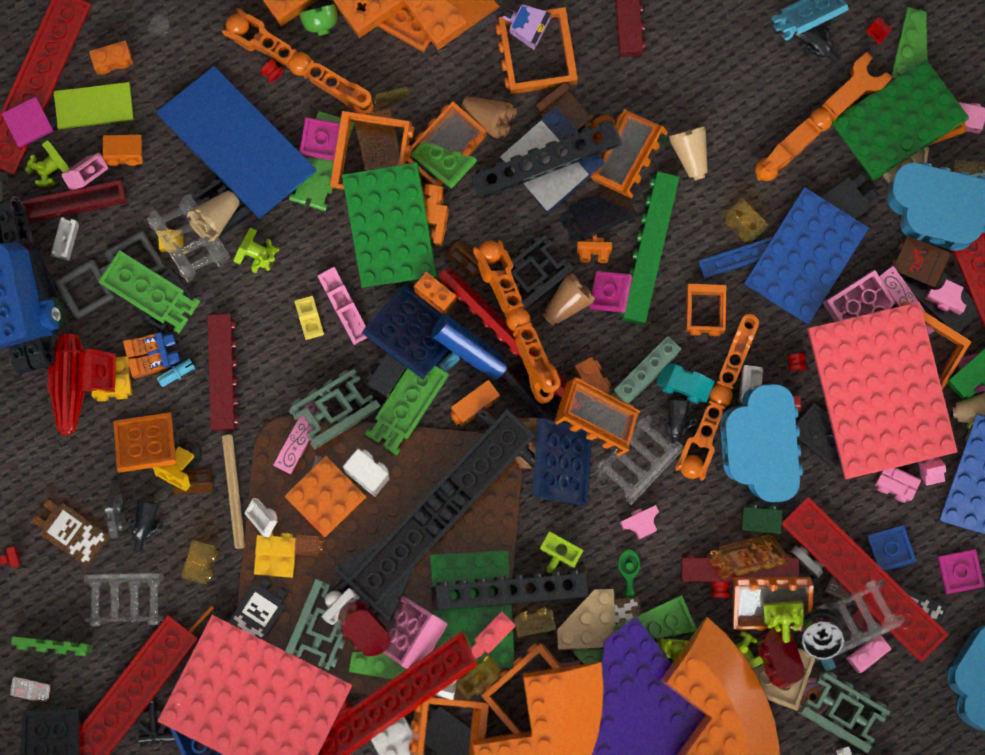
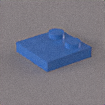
(891, 548)

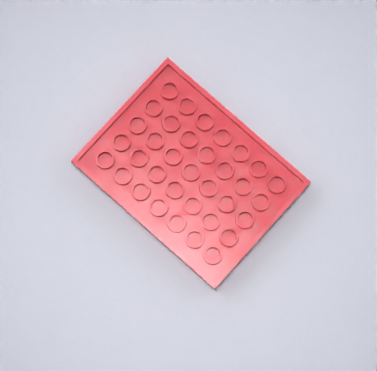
(882, 390)
(252, 696)

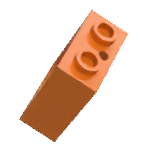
(706, 289)
(434, 291)
(469, 406)

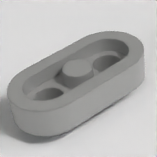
(813, 567)

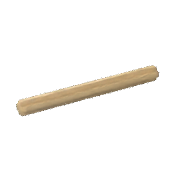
(233, 490)

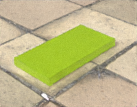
(93, 105)

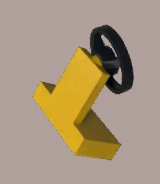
(173, 473)

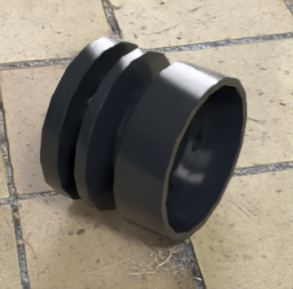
(823, 643)

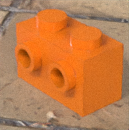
(111, 57)
(122, 149)
(590, 372)

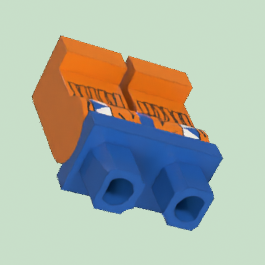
(150, 354)

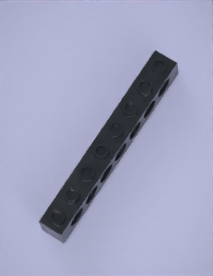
(610, 140)
(442, 601)

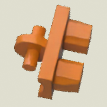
(594, 246)

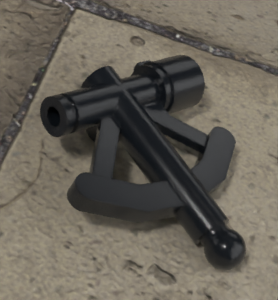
(154, 735)

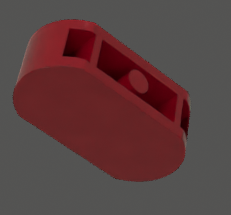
(363, 629)
(780, 659)

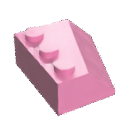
(860, 298)
(413, 633)

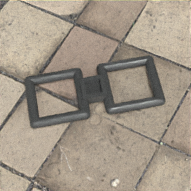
(91, 264)

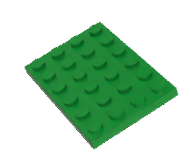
(899, 120)
(389, 224)
(474, 619)

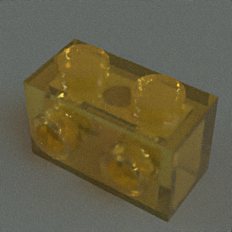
(745, 221)
(199, 562)
(535, 623)
(478, 677)

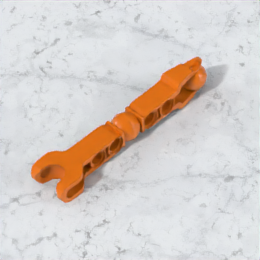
(298, 62)
(822, 118)
(517, 319)
(720, 397)

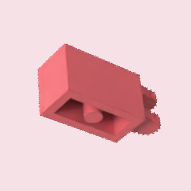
(492, 635)

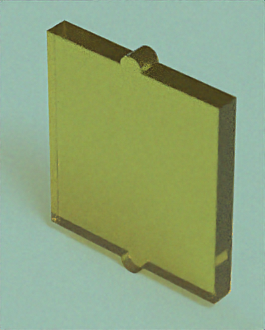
(392, 96)

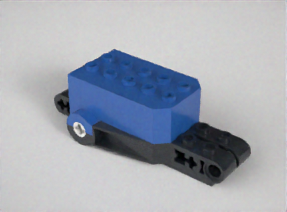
(27, 295)

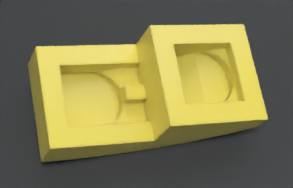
(309, 317)

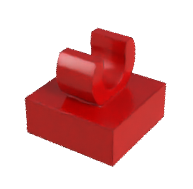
(879, 30)
(12, 558)

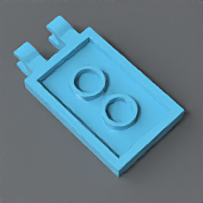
(806, 15)

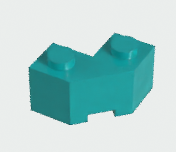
(693, 385)

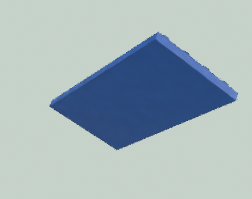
(236, 142)

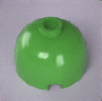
(320, 19)

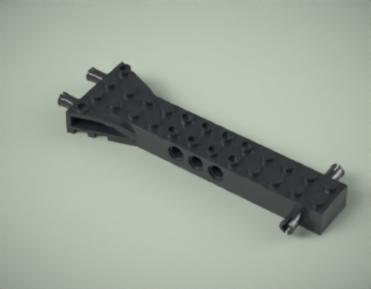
(386, 568)

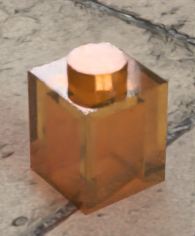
(308, 546)

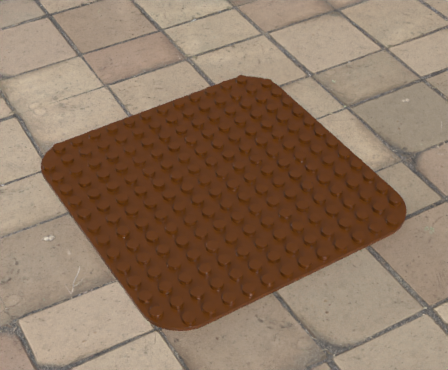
(412, 473)

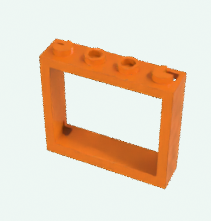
(571, 79)
(343, 137)
(961, 345)
(505, 676)
(418, 725)

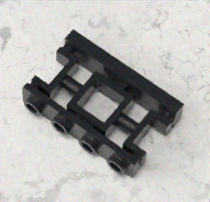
(237, 218)
(540, 289)

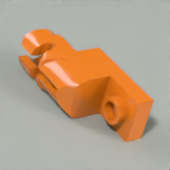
(436, 213)

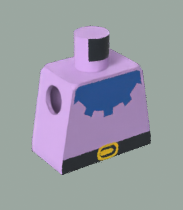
(528, 24)

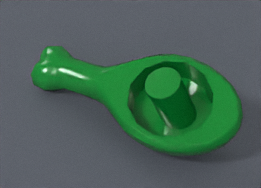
(629, 567)

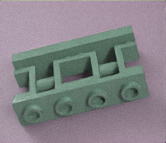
(647, 371)
(342, 420)
(310, 619)
(836, 725)

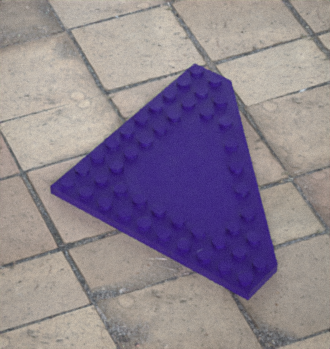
(638, 708)

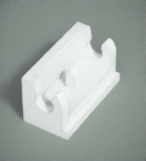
(64, 239)
(749, 377)

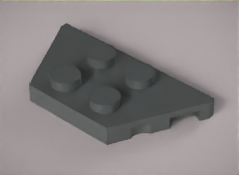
(113, 509)

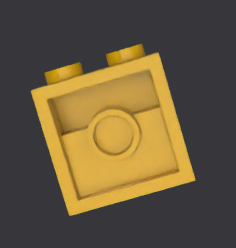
(122, 382)
(275, 555)

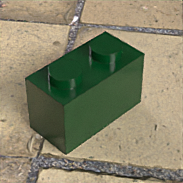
(761, 520)

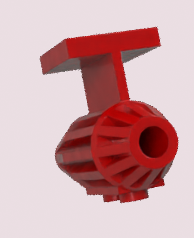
(73, 375)

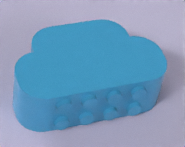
(938, 205)
(762, 443)
(967, 680)

